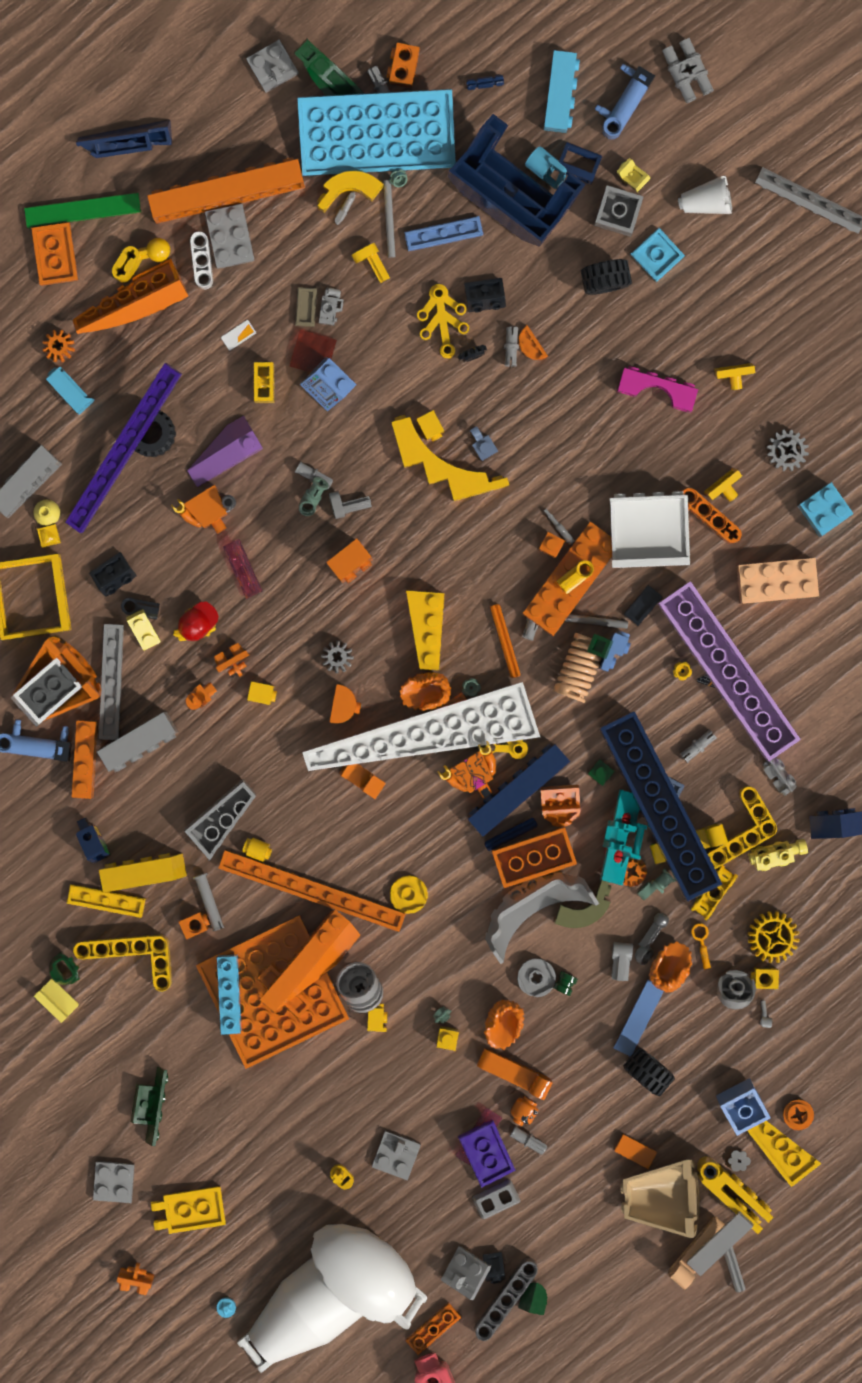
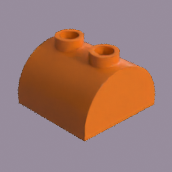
(344, 705)

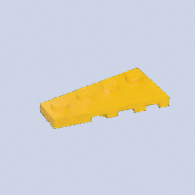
(784, 1153)

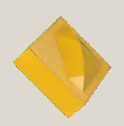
(49, 536)

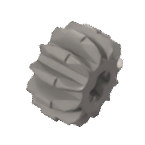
(331, 658)

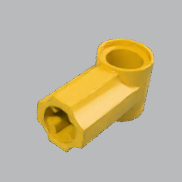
(574, 577)

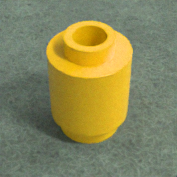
(257, 849)

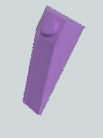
(227, 450)

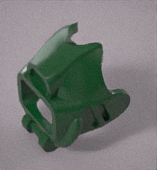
(55, 973)

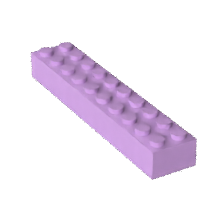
(728, 671)

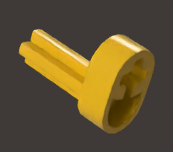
(370, 253)
(339, 1173)

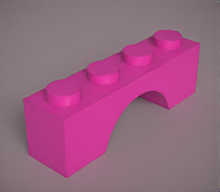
(681, 396)

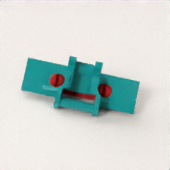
(616, 834)

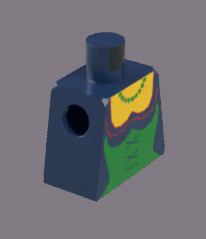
(96, 848)

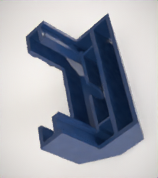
(507, 191)

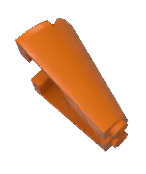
(74, 663)

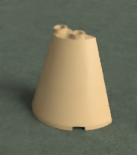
(664, 1198)

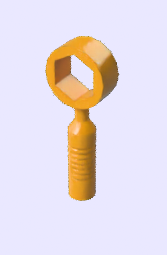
(703, 949)

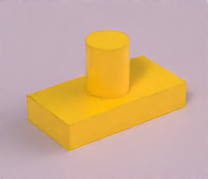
(735, 373)
(724, 486)

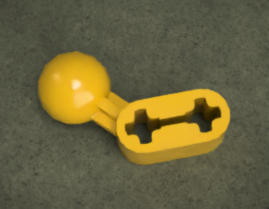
(157, 250)

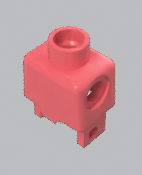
(429, 1366)

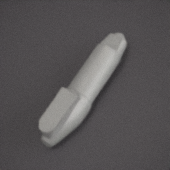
(345, 207)

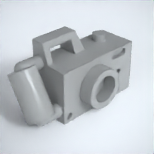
(329, 306)

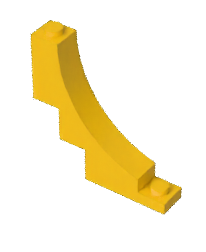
(461, 482)

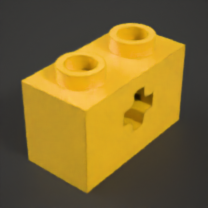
(264, 382)

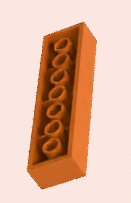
(226, 191)

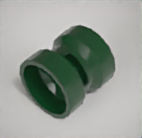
(566, 981)

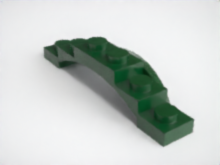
(324, 72)

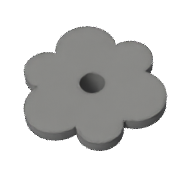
(735, 1165)

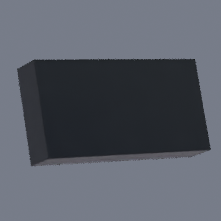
(643, 605)

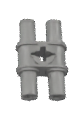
(692, 61)

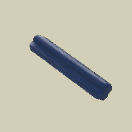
(510, 834)

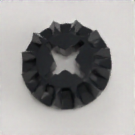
(473, 353)

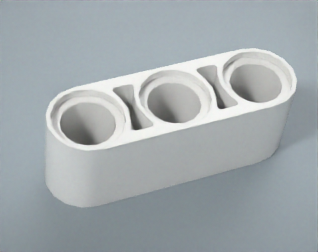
(197, 251)

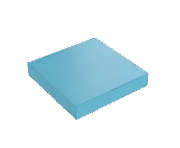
(657, 255)

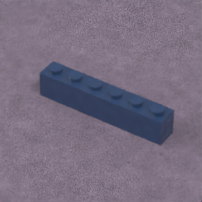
(518, 790)

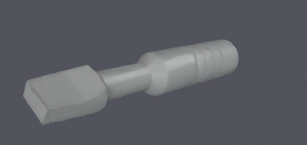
(560, 528)

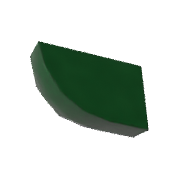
(534, 1299)

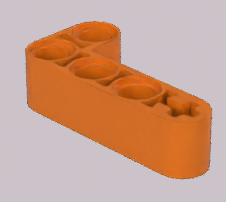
(712, 513)
(515, 1073)

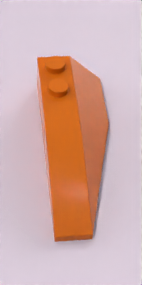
(146, 295)
(313, 960)

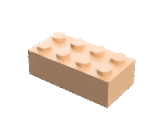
(777, 581)

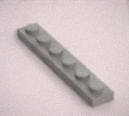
(809, 200)
(111, 682)

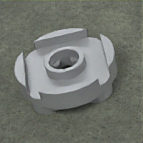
(531, 987)

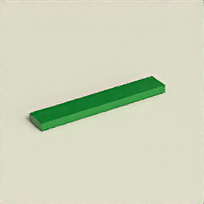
(82, 210)

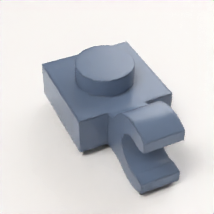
(484, 446)

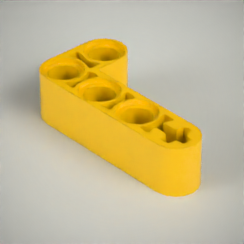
(709, 836)

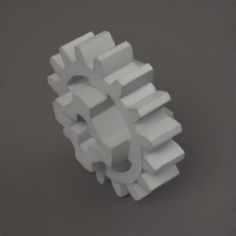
(792, 444)

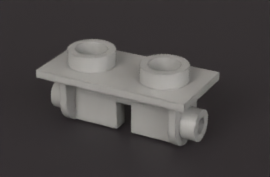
(785, 781)

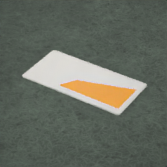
(238, 335)

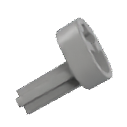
(340, 509)

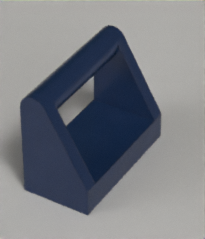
(582, 175)

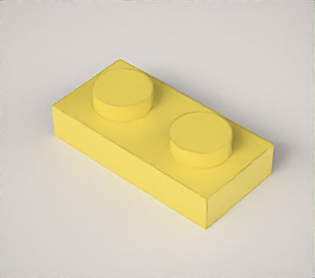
(143, 629)

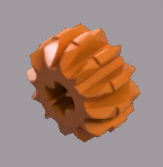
(53, 352)

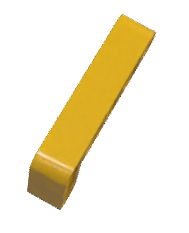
(740, 838)
(131, 950)

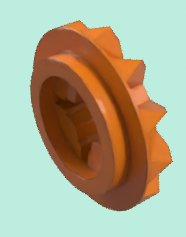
(641, 871)
(806, 1118)

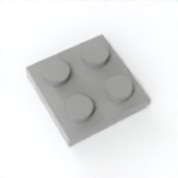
(113, 1182)

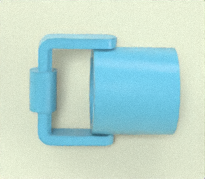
(544, 164)

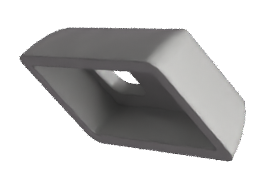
(492, 1193)

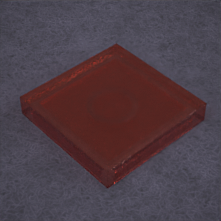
(311, 350)

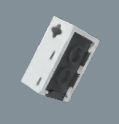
(46, 692)

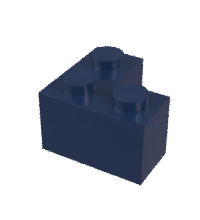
(836, 825)

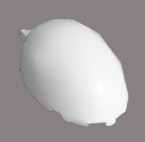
(366, 1274)

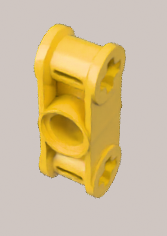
(710, 903)

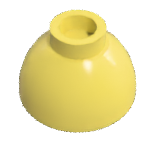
(46, 512)

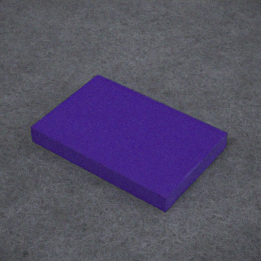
(486, 1153)

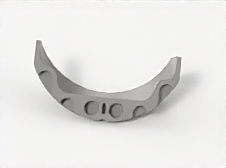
(528, 899)

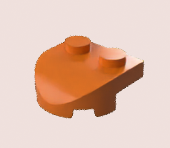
(560, 804)

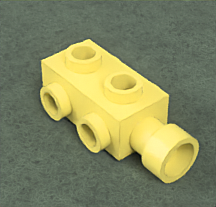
(773, 857)

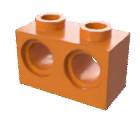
(408, 66)

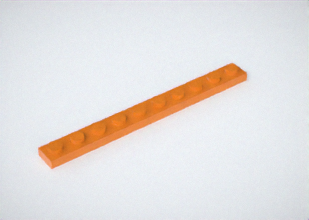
(312, 890)

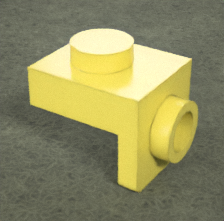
(632, 175)

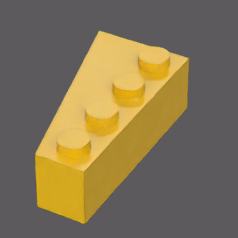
(427, 620)
(142, 873)

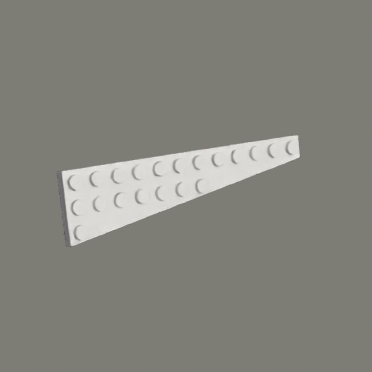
(490, 717)

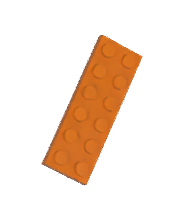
(551, 603)

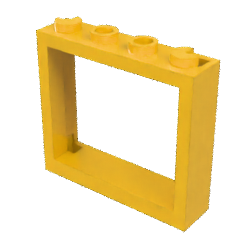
(60, 593)

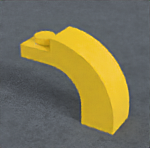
(349, 181)

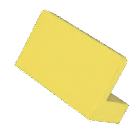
(56, 1000)

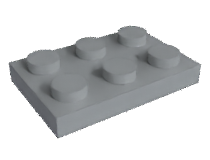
(229, 236)

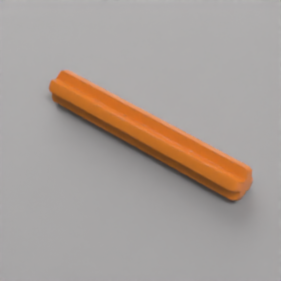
(505, 641)

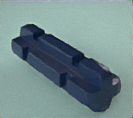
(485, 82)

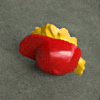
(197, 622)

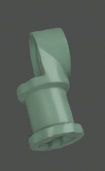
(309, 497)
(659, 883)

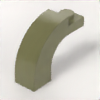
(585, 916)

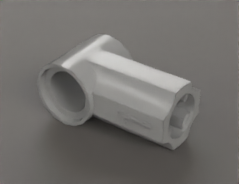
(621, 958)

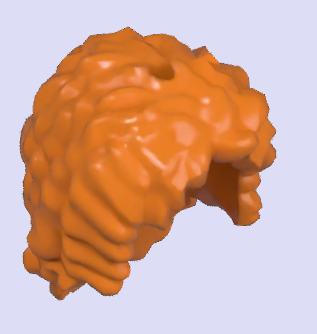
(425, 691)
(671, 967)
(504, 1024)

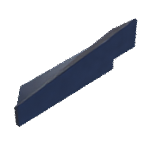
(127, 140)

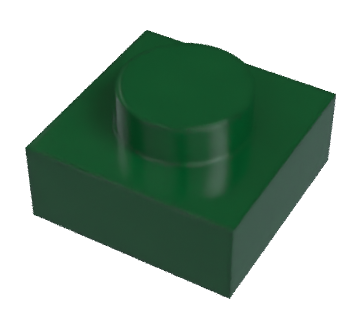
(600, 646)
(601, 772)

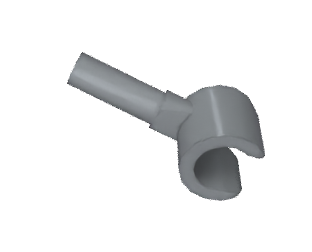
(765, 1021)

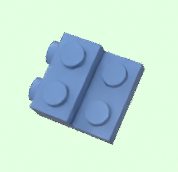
(619, 647)

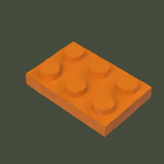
(54, 254)

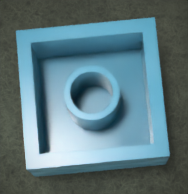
(825, 509)

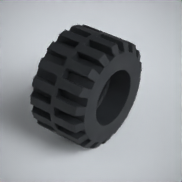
(606, 276)
(164, 442)
(649, 1072)

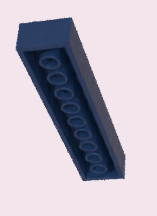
(660, 806)

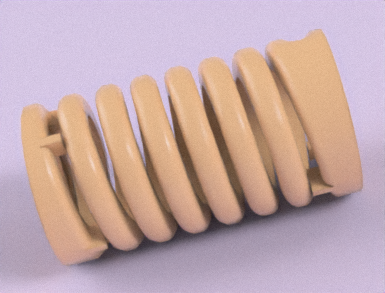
(577, 669)

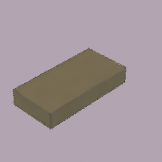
(306, 307)

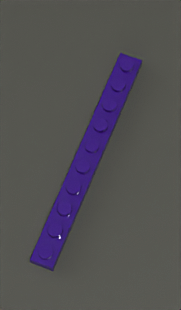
(123, 447)

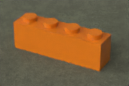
(84, 759)

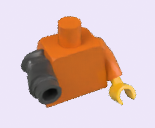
(206, 509)

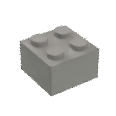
(618, 211)

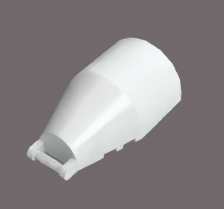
(297, 1318)

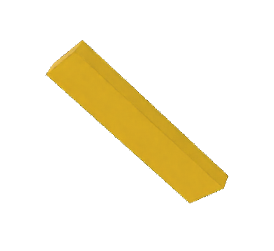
(106, 901)

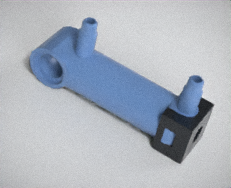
(628, 101)
(37, 747)

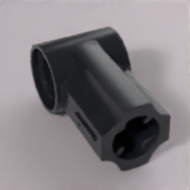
(150, 608)

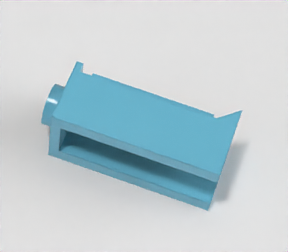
(69, 390)

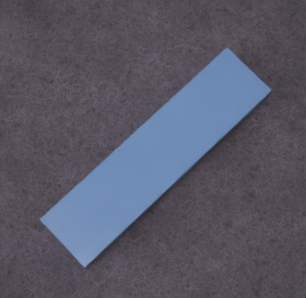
(443, 233)
(638, 1019)

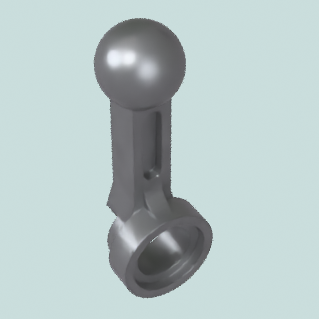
(645, 952)

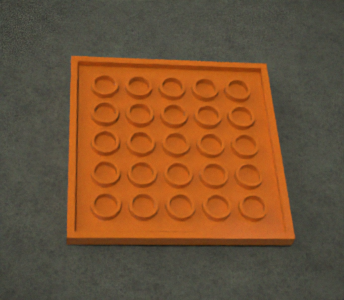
(266, 1031)

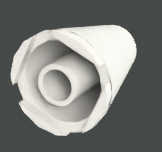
(708, 198)

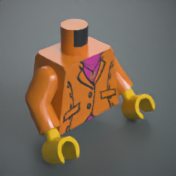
(473, 772)

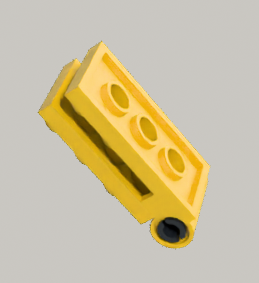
(717, 1177)

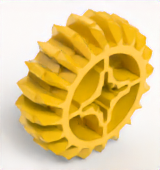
(769, 945)

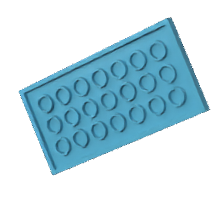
(376, 132)

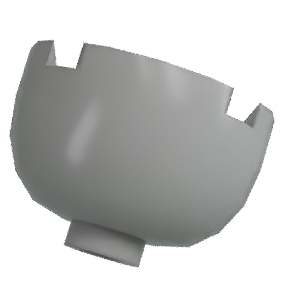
(736, 990)

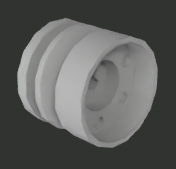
(359, 987)

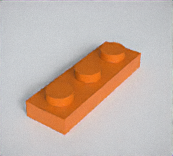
(297, 1005)

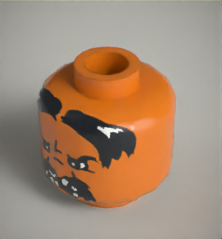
(524, 1111)

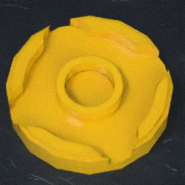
(408, 894)

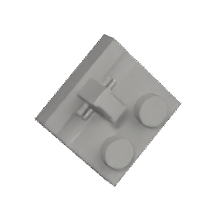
(272, 66)
(396, 1155)
(466, 1273)

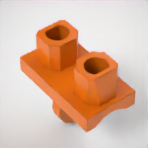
(239, 654)
(200, 696)
(135, 1277)

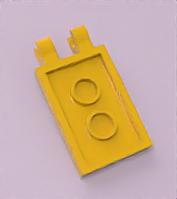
(191, 1210)

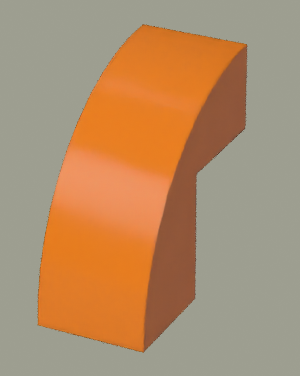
(363, 779)

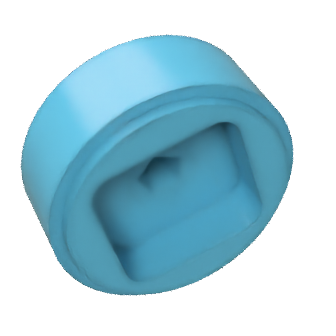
(226, 1307)

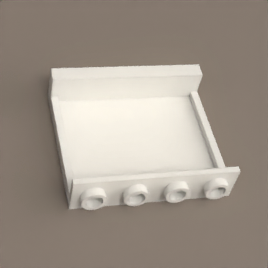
(650, 530)

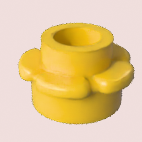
(677, 671)

